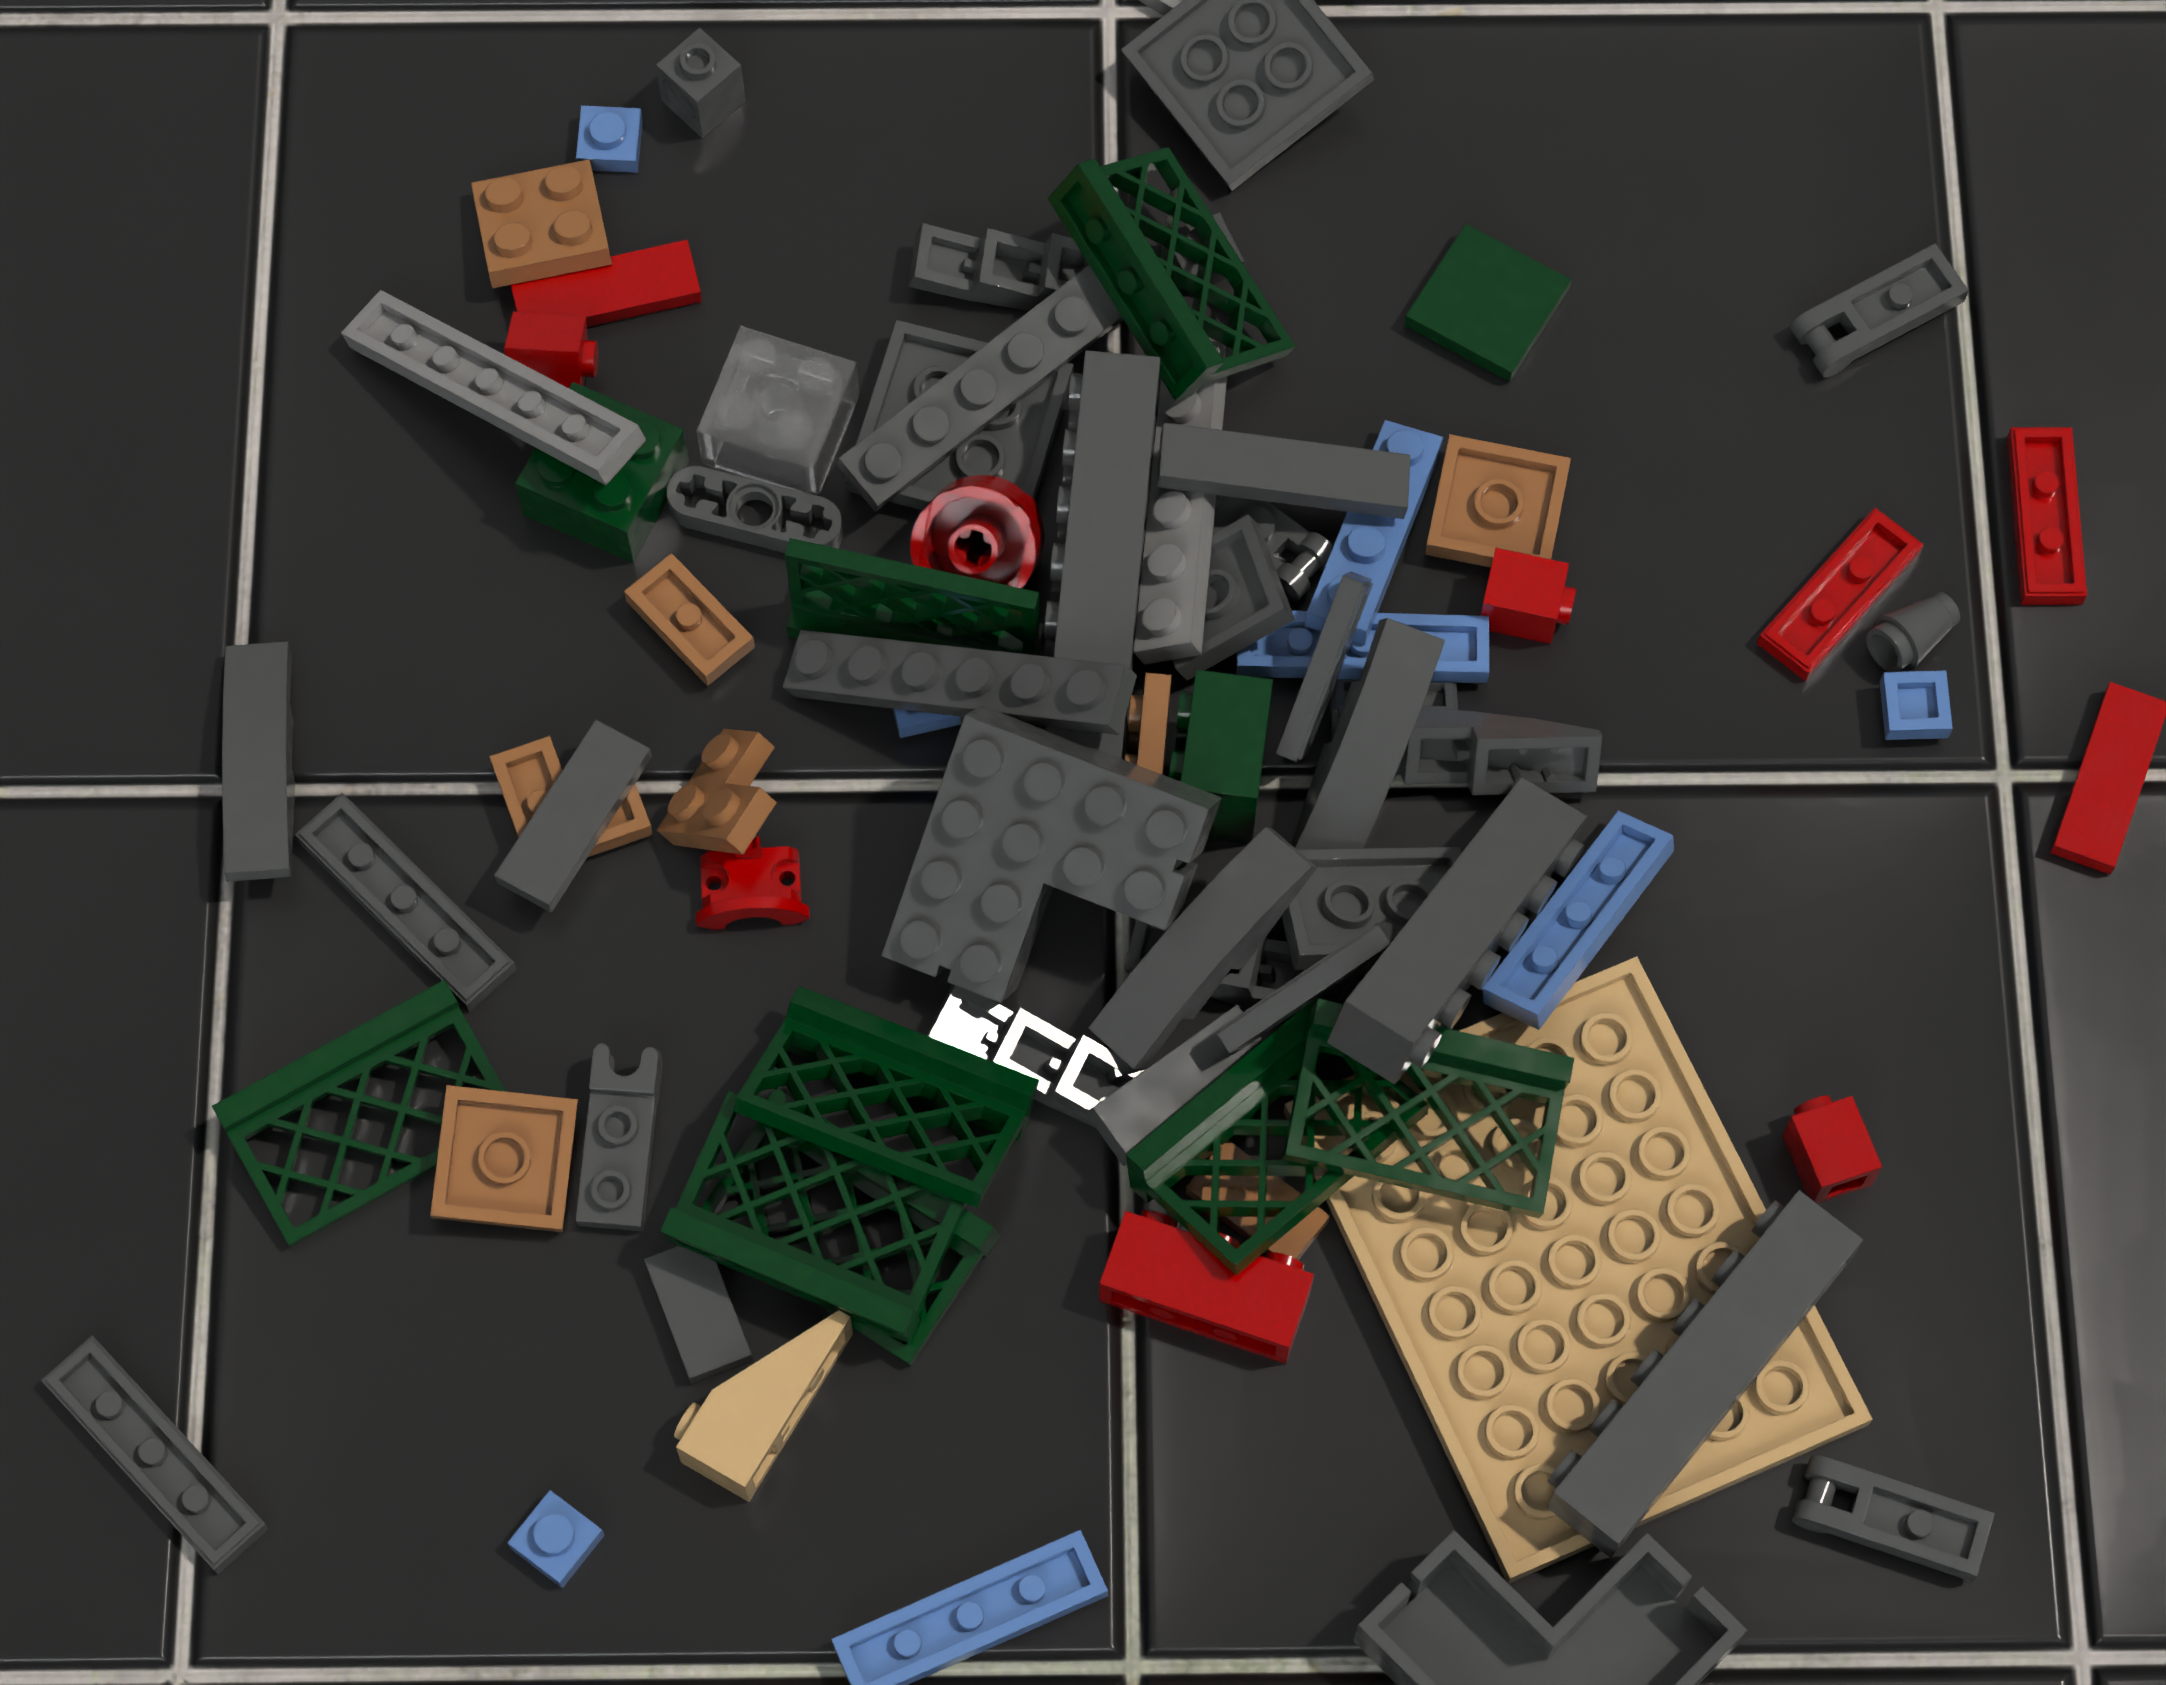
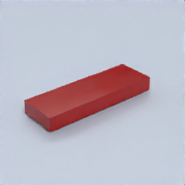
(628, 288)
(2046, 516)
(1840, 594)
(2110, 778)

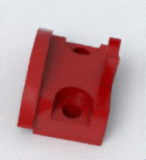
(751, 886)

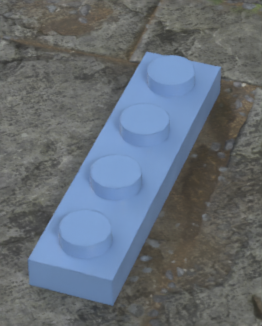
(1372, 542)
(1291, 648)
(1578, 920)
(972, 1615)

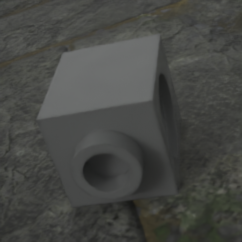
(701, 82)

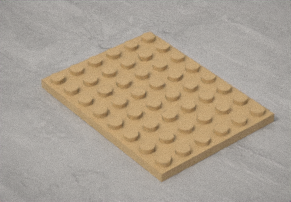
(1542, 1321)

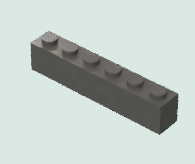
(1457, 932)
(1703, 1373)

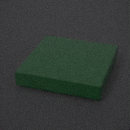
(1487, 302)

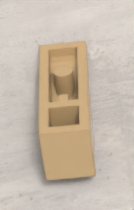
(756, 1411)

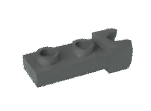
(618, 1142)

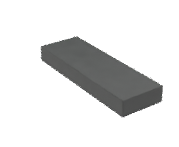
(1325, 666)
(573, 816)
(1307, 986)
(1165, 1087)

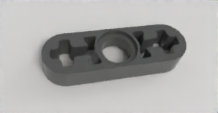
(707, 517)

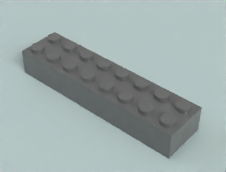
(1102, 519)

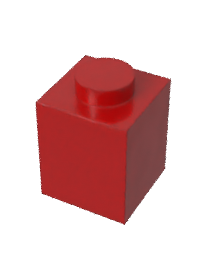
(553, 346)
(1527, 596)
(1831, 1148)

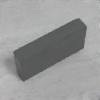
(698, 1312)

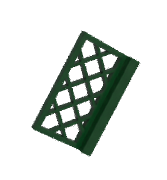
(1147, 285)
(906, 602)
(1459, 1059)
(900, 1067)
(324, 1074)
(1229, 1110)
(971, 1239)
(794, 1269)

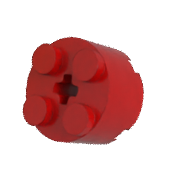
(987, 505)

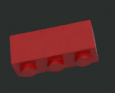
(1181, 1283)

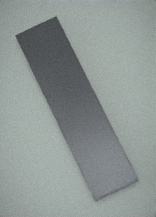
(1283, 470)
(405, 902)
(155, 1454)

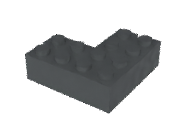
(1032, 816)
(1481, 1631)

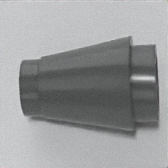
(1911, 632)

